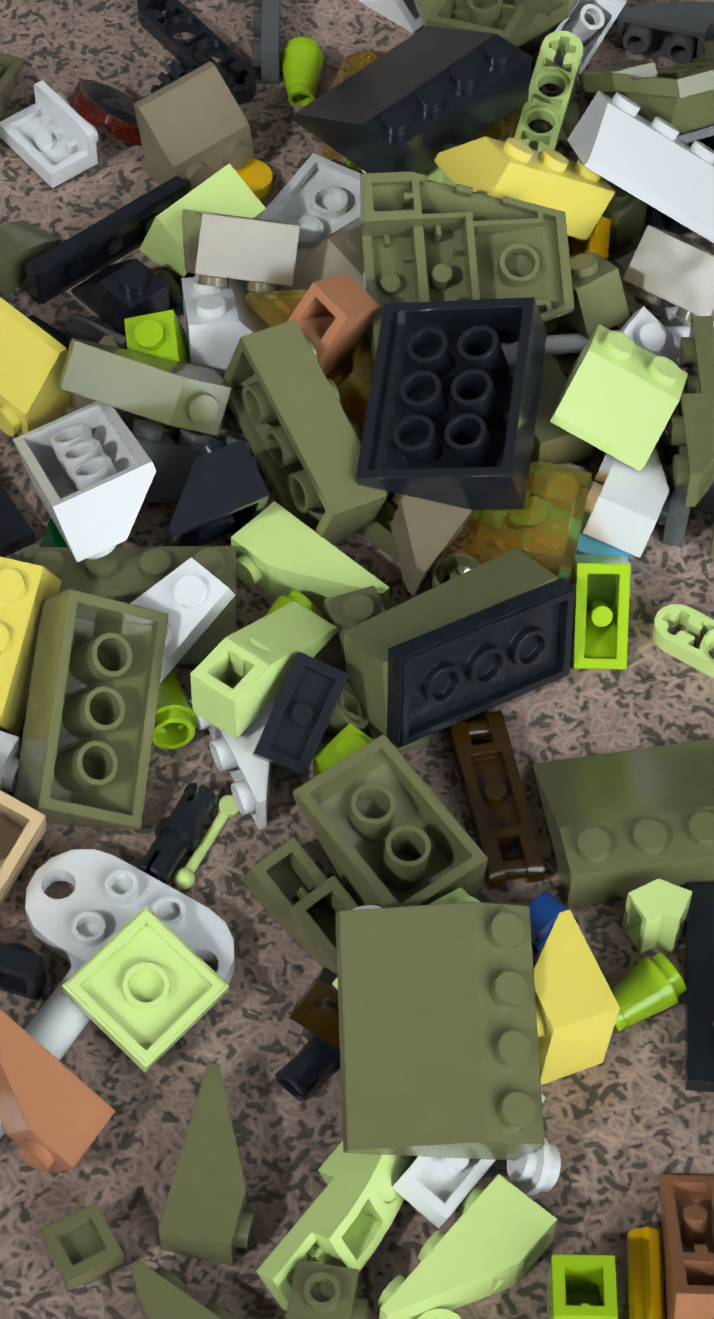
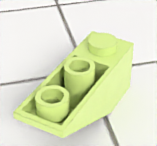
(252, 665)
(480, 1255)

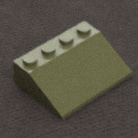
(629, 819)
(438, 1031)

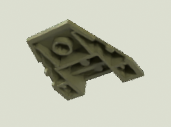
(458, 245)

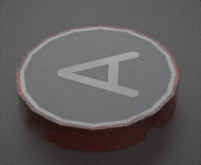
(108, 105)

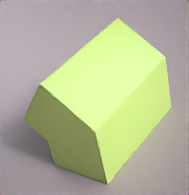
(656, 915)

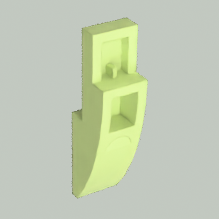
(343, 1221)

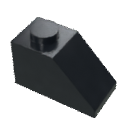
(123, 292)

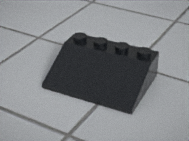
(420, 99)
(455, 402)

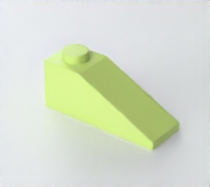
(288, 555)

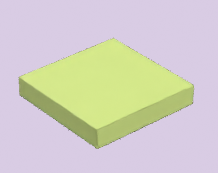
(145, 988)

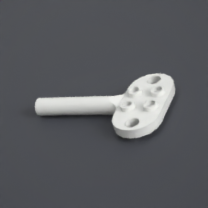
(102, 903)

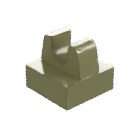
(82, 1246)

